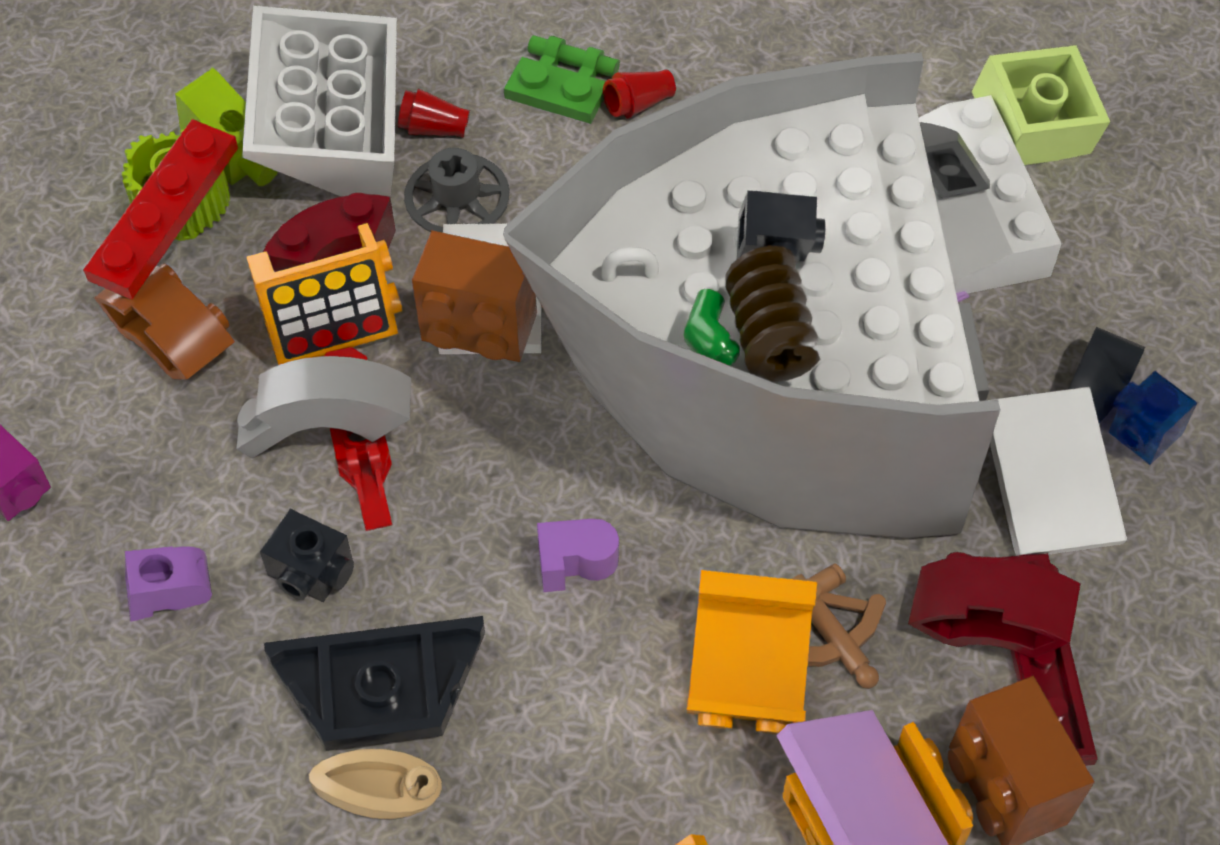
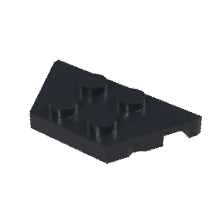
(378, 681)

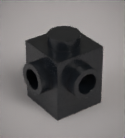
(307, 557)

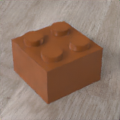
(473, 297)
(1018, 763)

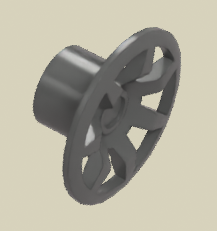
(456, 186)

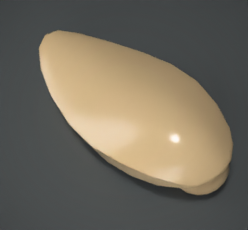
(377, 783)

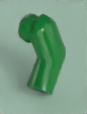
(704, 332)

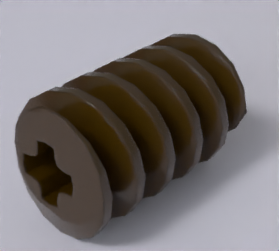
(772, 314)

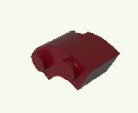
(330, 229)
(995, 603)

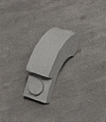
(323, 393)

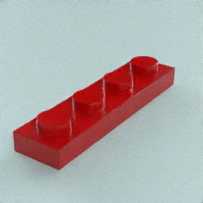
(161, 209)

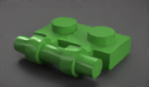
(559, 89)

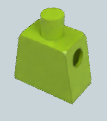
(217, 104)

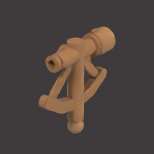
(841, 644)

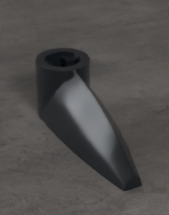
(1107, 368)

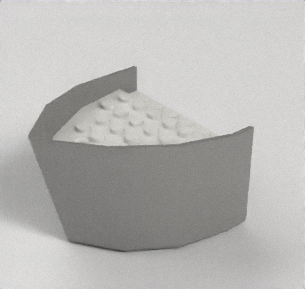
(896, 407)

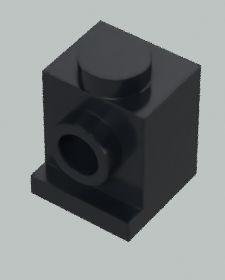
(780, 221)

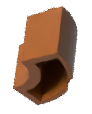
(169, 323)

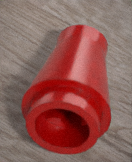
(636, 91)
(429, 115)

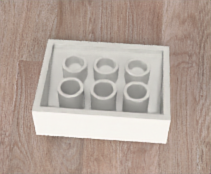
(323, 98)
(996, 232)

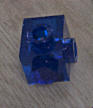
(1151, 416)

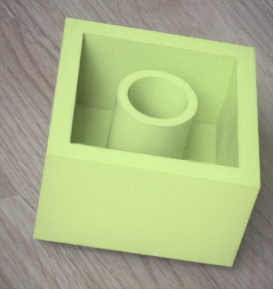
(1045, 102)

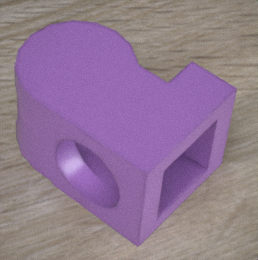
(576, 548)
(165, 579)

